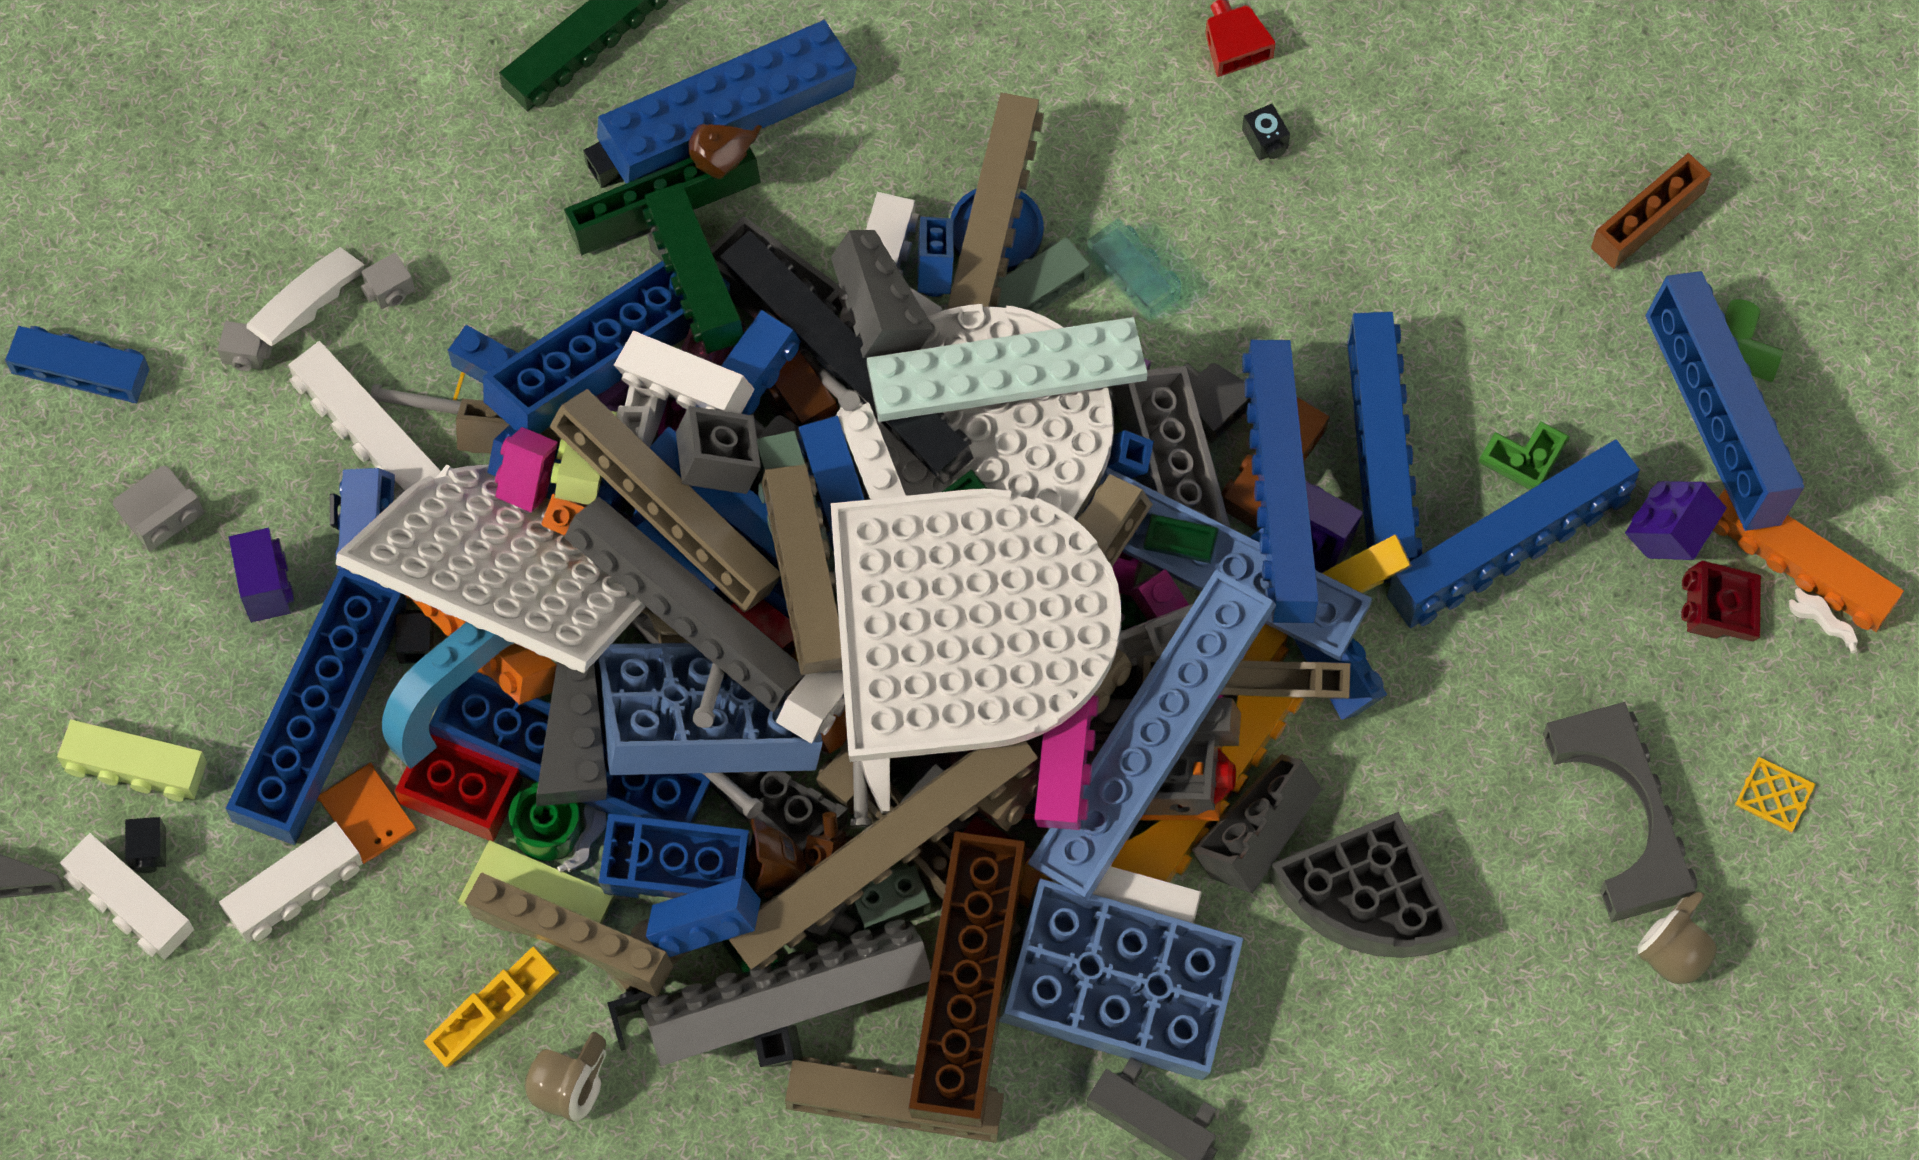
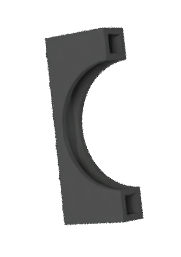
(1611, 741)

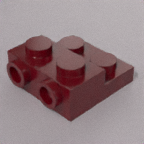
(1722, 601)

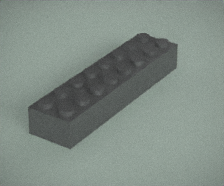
(786, 991)

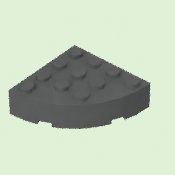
(1368, 892)

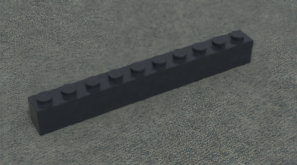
(838, 349)

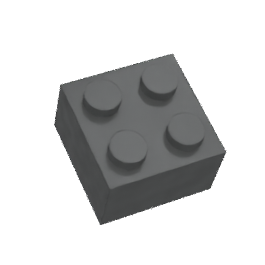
(718, 450)

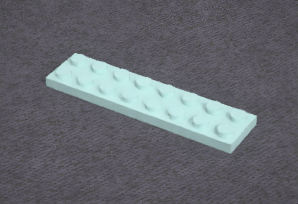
(1006, 369)

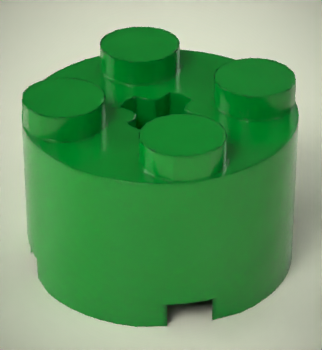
(546, 840)

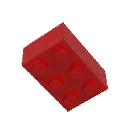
(460, 788)

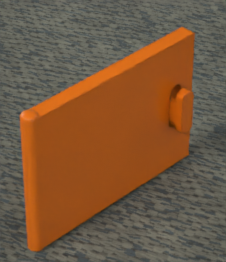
(367, 812)

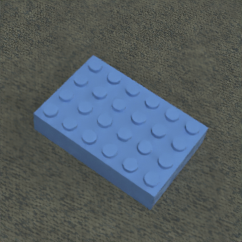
(649, 709)
(1121, 980)

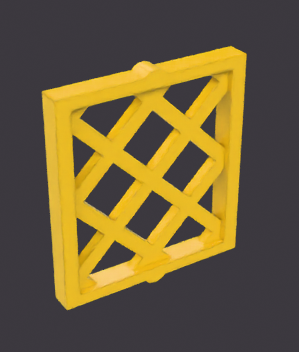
(1799, 806)

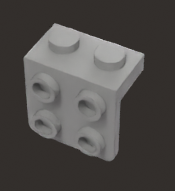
(158, 507)

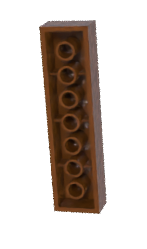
(968, 980)

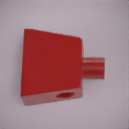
(1236, 38)

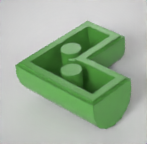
(1761, 357)
(1526, 464)

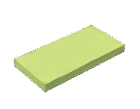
(540, 881)

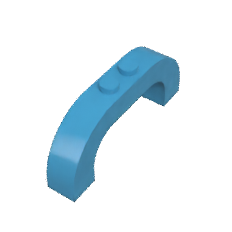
(428, 683)

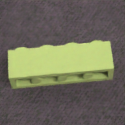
(131, 760)

